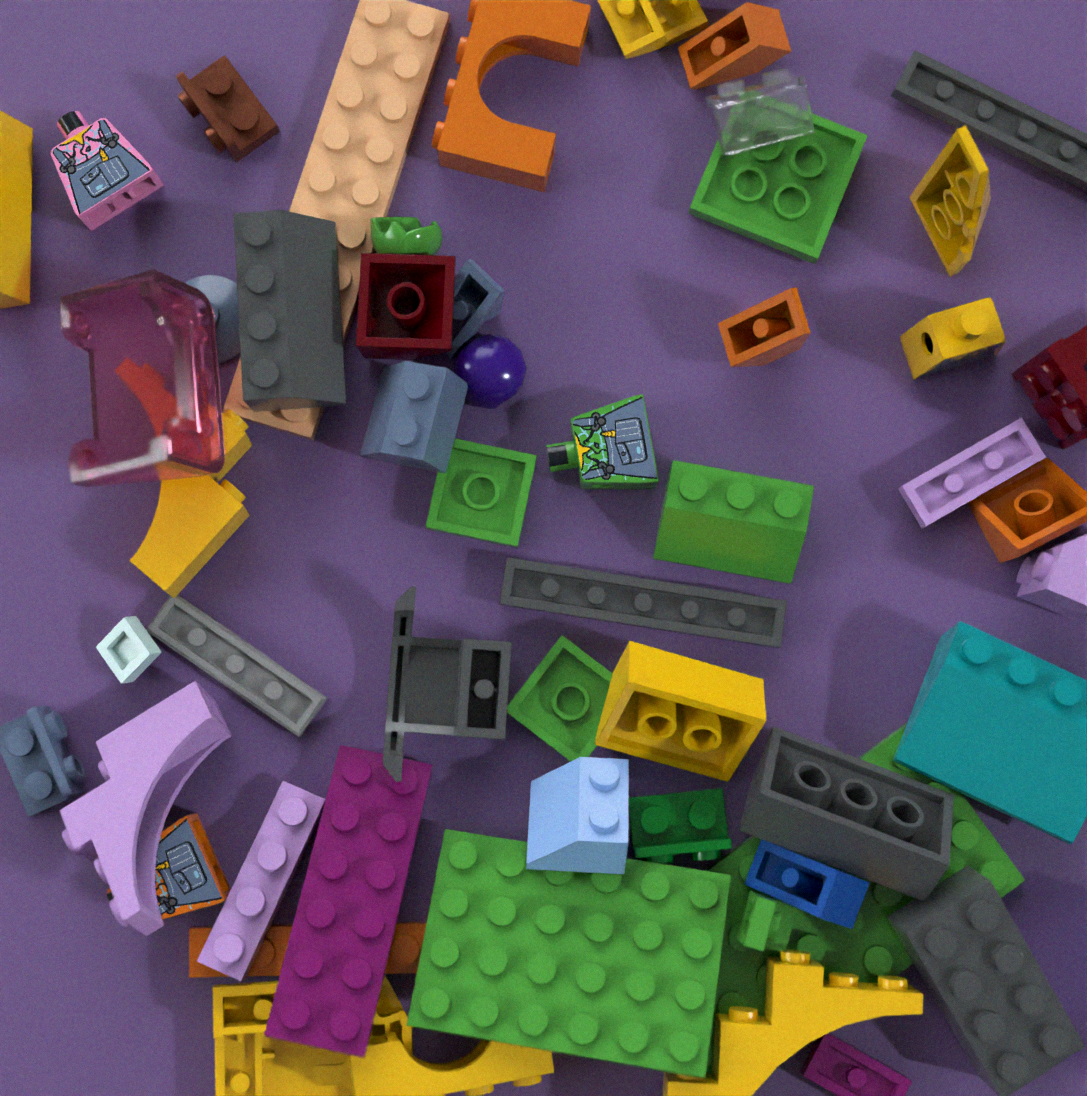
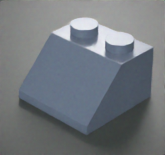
(415, 416)

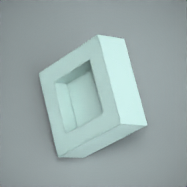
(128, 649)

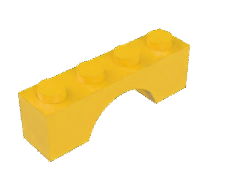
(396, 1072)

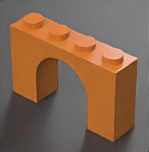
(474, 136)

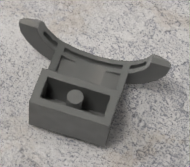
(442, 686)

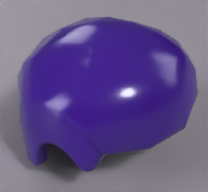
(491, 369)

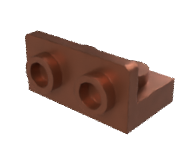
(229, 108)

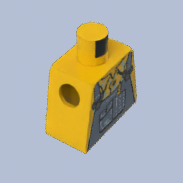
(957, 337)

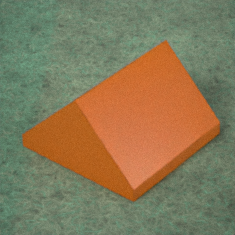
(1029, 510)

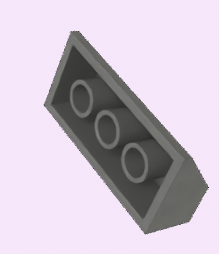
(289, 311)
(850, 814)

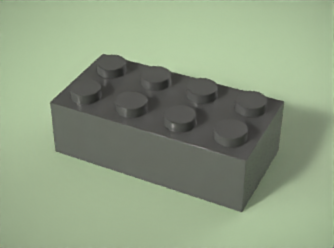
(986, 981)

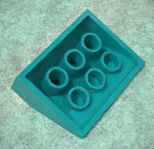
(1002, 731)

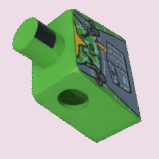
(609, 448)

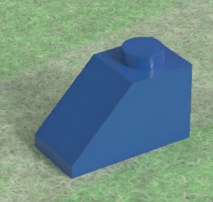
(807, 884)

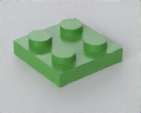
(482, 493)
(564, 700)

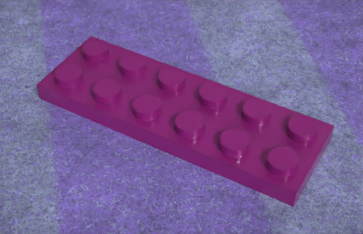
(349, 904)

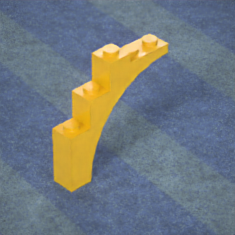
(796, 1012)

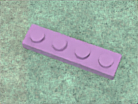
(262, 882)

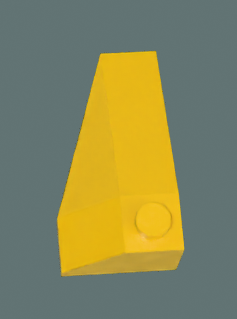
(954, 200)

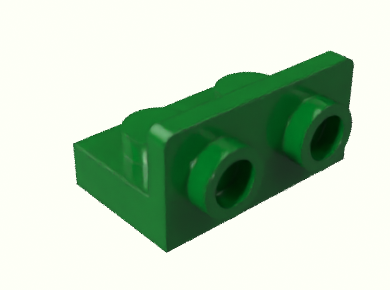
(678, 825)

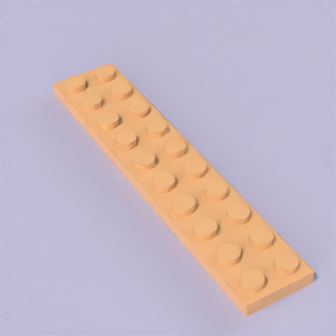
(360, 153)

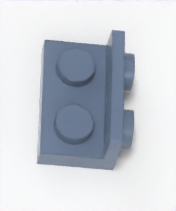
(40, 760)

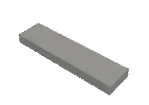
(237, 664)

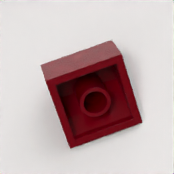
(405, 305)

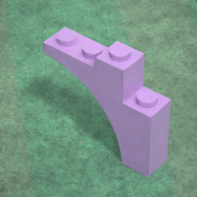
(143, 773)

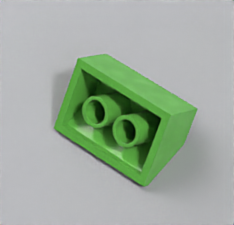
(732, 522)

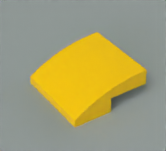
(651, 24)

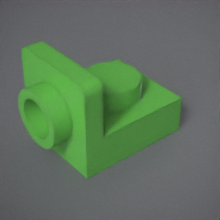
(766, 923)

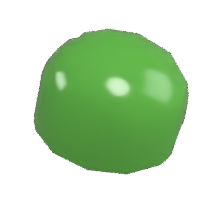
(405, 236)

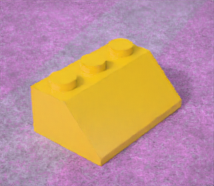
(681, 711)

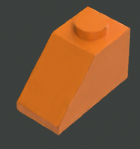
(735, 46)
(765, 330)

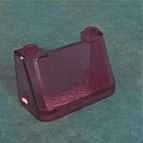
(148, 381)

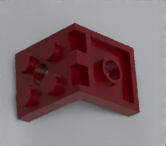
(1059, 386)

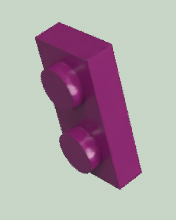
(851, 1071)

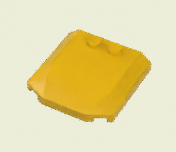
(270, 1067)

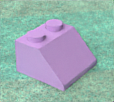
(1057, 578)

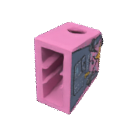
(100, 169)

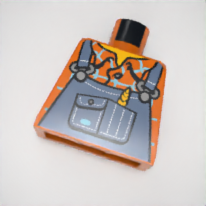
(187, 870)

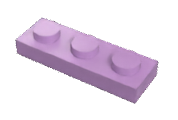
(971, 472)

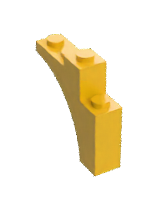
(194, 517)

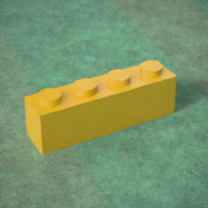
(15, 211)

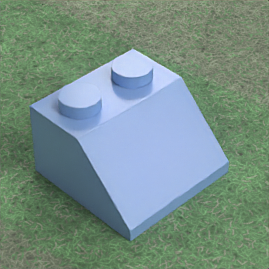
(580, 817)

